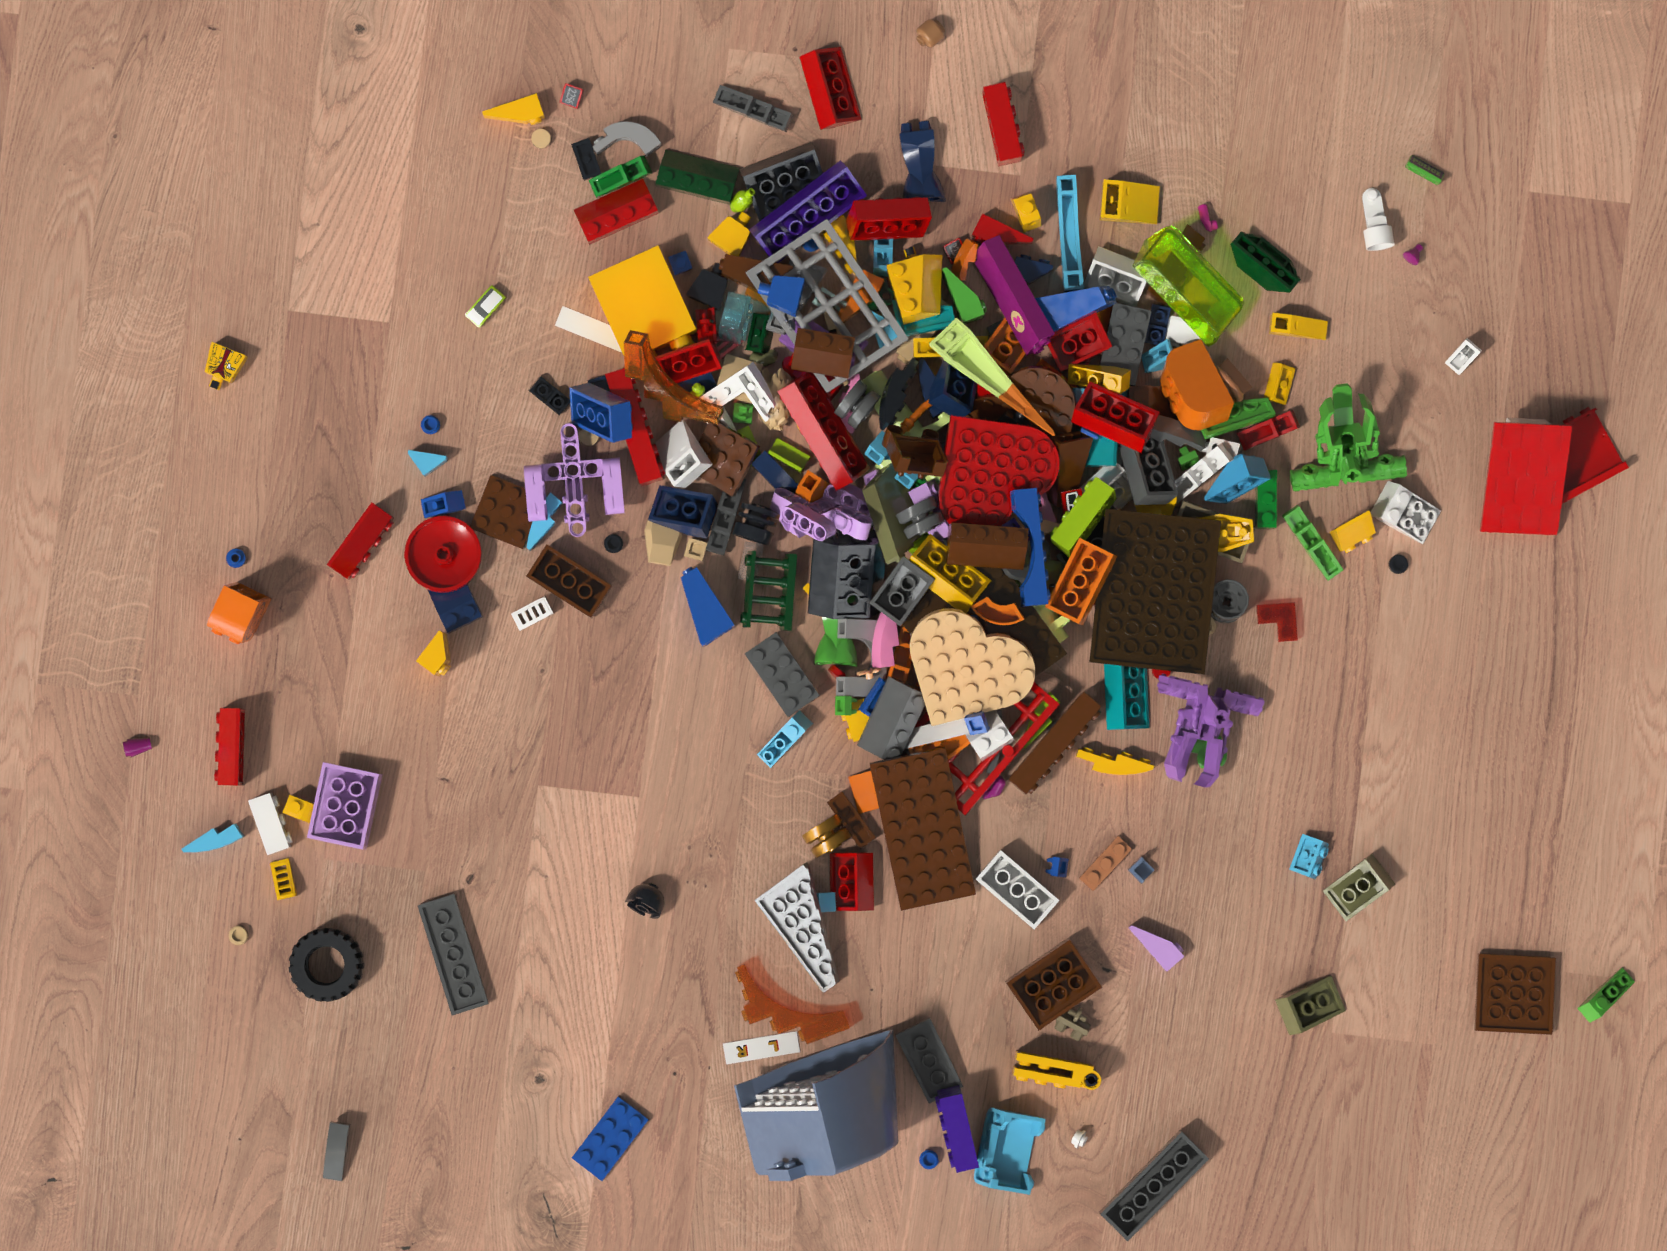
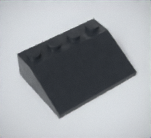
(780, 177)

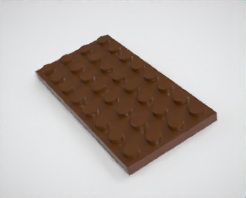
(922, 828)

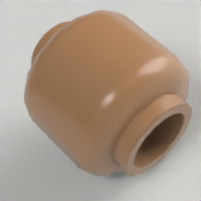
(930, 33)

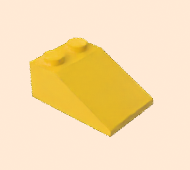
(1353, 531)

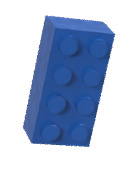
(601, 412)

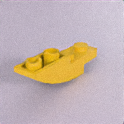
(1121, 765)

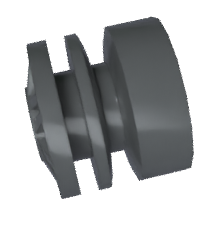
(1231, 591)

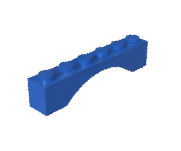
(1025, 505)

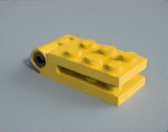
(1077, 1078)

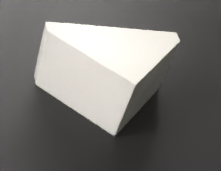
(1463, 356)

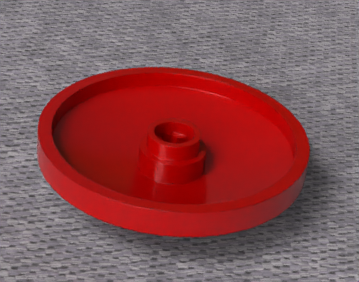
(443, 554)

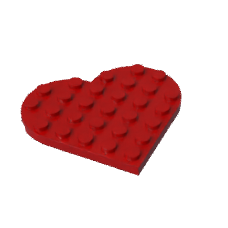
(988, 463)

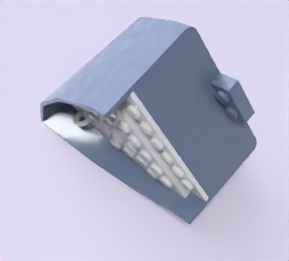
(823, 1110)

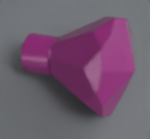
(1412, 255)

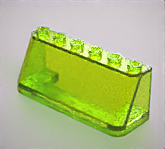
(1188, 283)

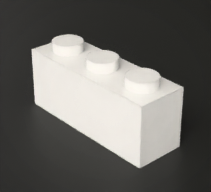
(270, 823)

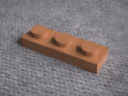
(1105, 863)

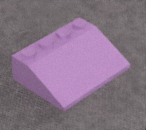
(344, 806)

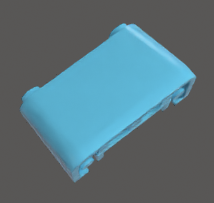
(1007, 1150)

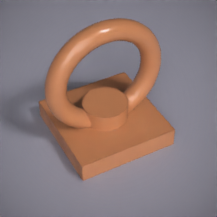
(1233, 380)

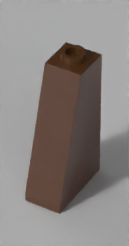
(736, 267)
(1073, 453)

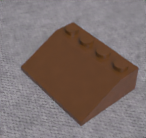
(1053, 984)

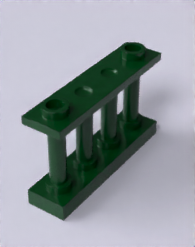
(786, 582)

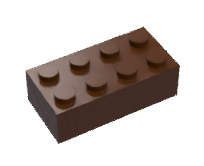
(569, 581)

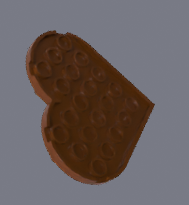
(1044, 390)

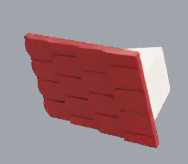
(1525, 477)

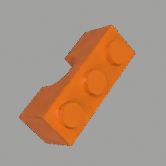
(902, 657)

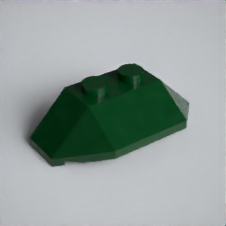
(1264, 263)

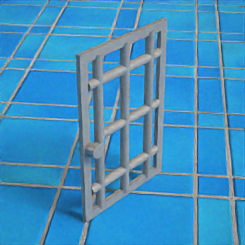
(827, 305)

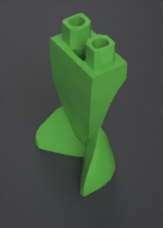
(833, 649)

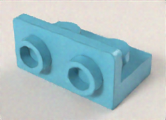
(1309, 856)

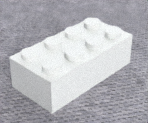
(1017, 889)

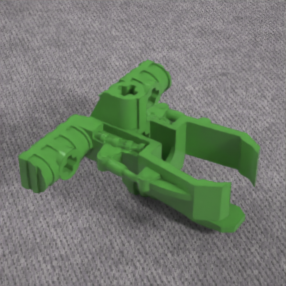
(1346, 447)

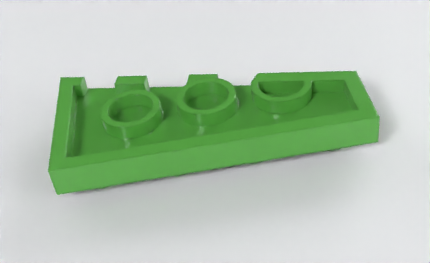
(1242, 415)

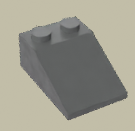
(902, 591)

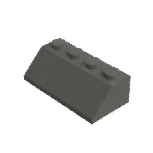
(892, 719)

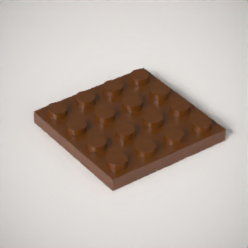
(1515, 994)

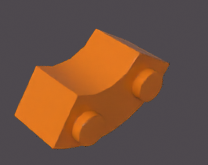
(997, 613)

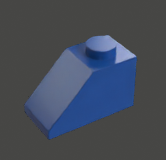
(443, 504)

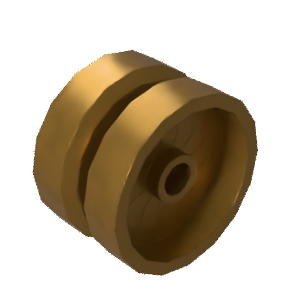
(827, 836)

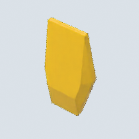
(1234, 531)

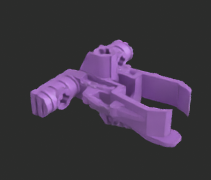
(1202, 720)

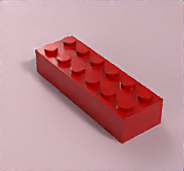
(823, 430)
(640, 445)

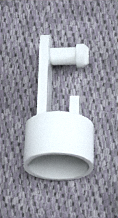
(1378, 234)

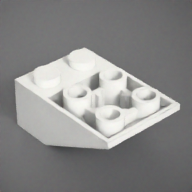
(682, 455)
(1405, 512)

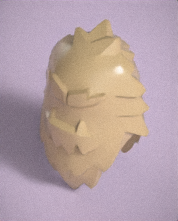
(779, 414)

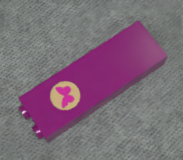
(1013, 296)

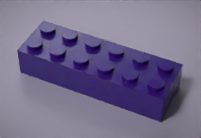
(820, 200)

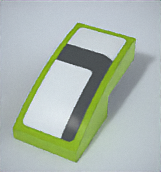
(485, 306)

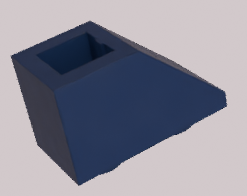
(1031, 269)

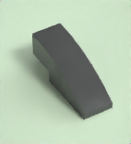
(336, 1151)

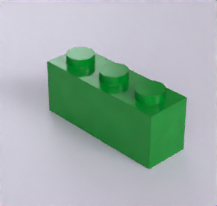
(1266, 503)

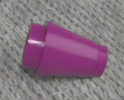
(136, 746)

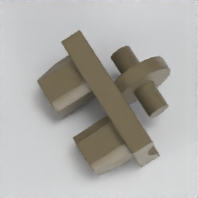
(1074, 1020)

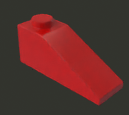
(990, 228)

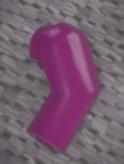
(996, 788)

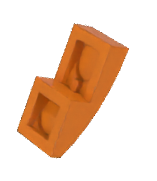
(966, 254)

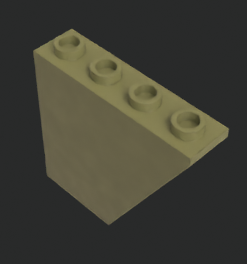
(884, 500)

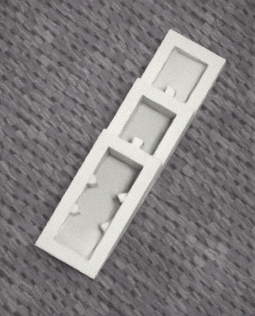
(1202, 471)

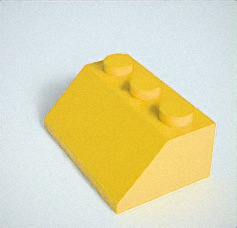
(436, 655)

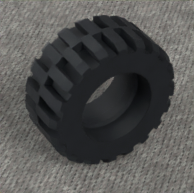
(352, 964)

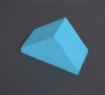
(1155, 358)
(426, 461)

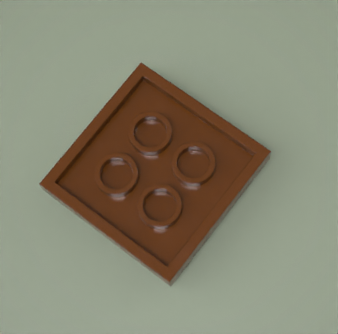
(730, 457)
(503, 513)

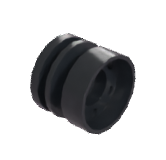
(756, 524)

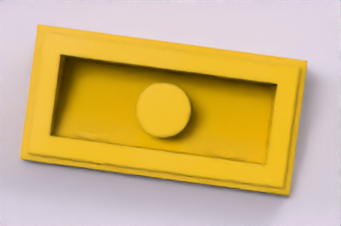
(1279, 383)

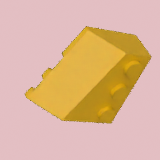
(917, 286)

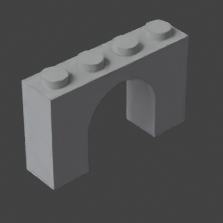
(863, 631)

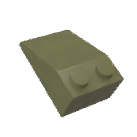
(1359, 887)
(1310, 1005)

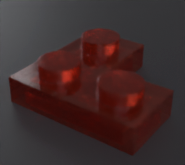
(1284, 615)

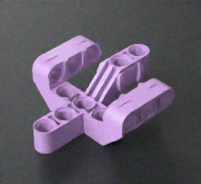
(537, 474)
(836, 509)

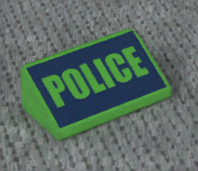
(1424, 170)

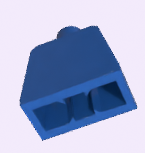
(783, 293)

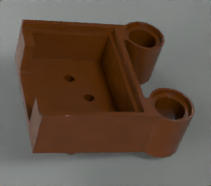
(915, 454)

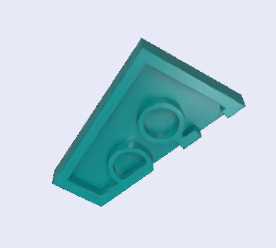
(928, 324)

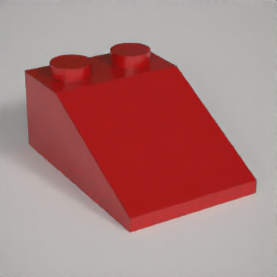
(1078, 342)

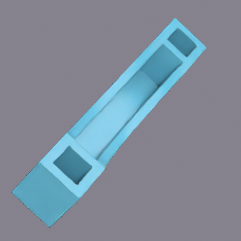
(1069, 233)

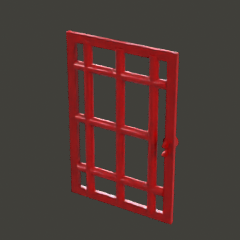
(1009, 751)

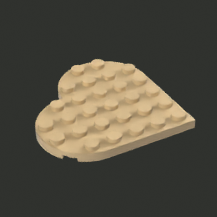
(965, 668)

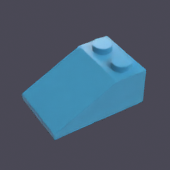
(1238, 478)

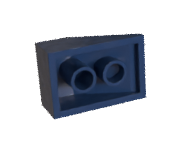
(952, 391)
(684, 511)
(456, 608)

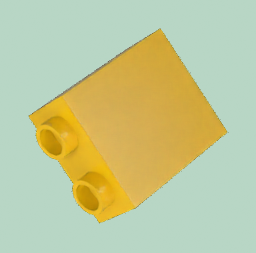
(645, 299)

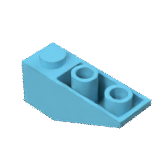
(784, 738)

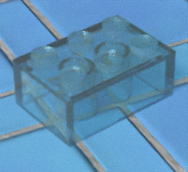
(735, 318)

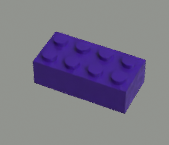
(958, 1134)

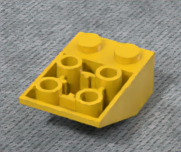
(1129, 202)

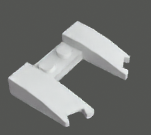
(748, 381)

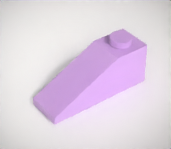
(1162, 950)

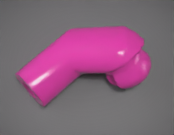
(1205, 219)

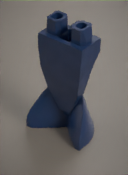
(918, 156)

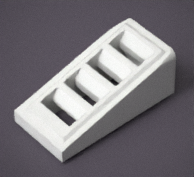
(549, 612)

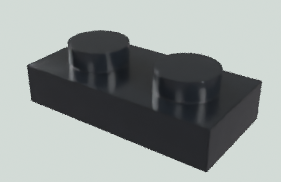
(586, 159)

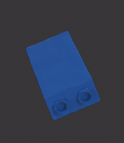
(1075, 305)
(707, 612)

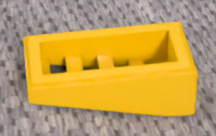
(276, 880)

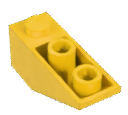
(841, 229)
(1297, 326)
(1109, 377)

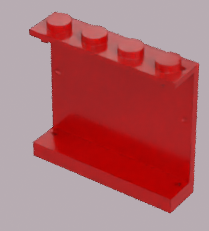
(1590, 455)

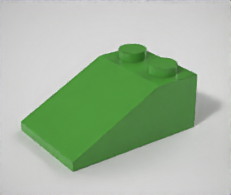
(964, 299)

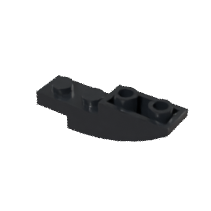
(893, 393)

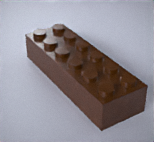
(1056, 740)

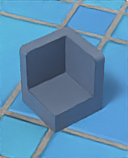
(1140, 869)

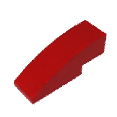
(1268, 430)

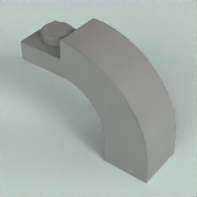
(628, 131)

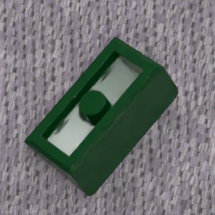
(759, 338)

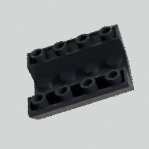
(835, 580)

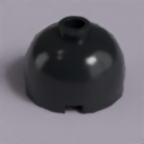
(646, 899)

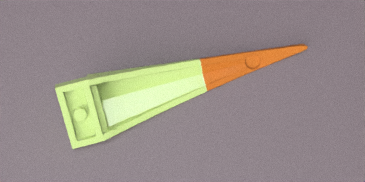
(967, 354)

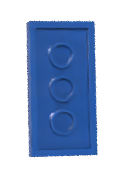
(610, 1138)

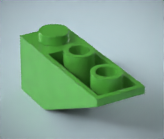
(1606, 995)

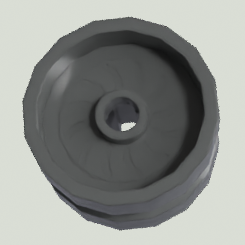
(857, 404)
(920, 517)

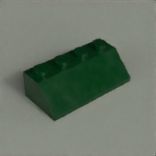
(697, 177)

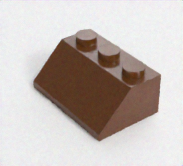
(823, 353)

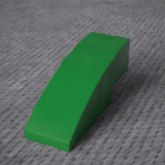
(620, 176)

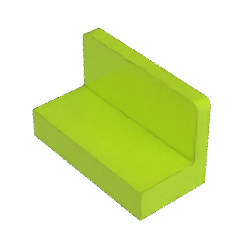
(788, 455)

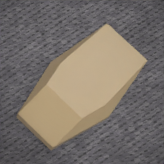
(661, 543)

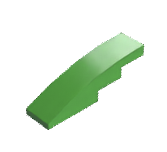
(1312, 542)

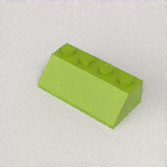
(1084, 516)

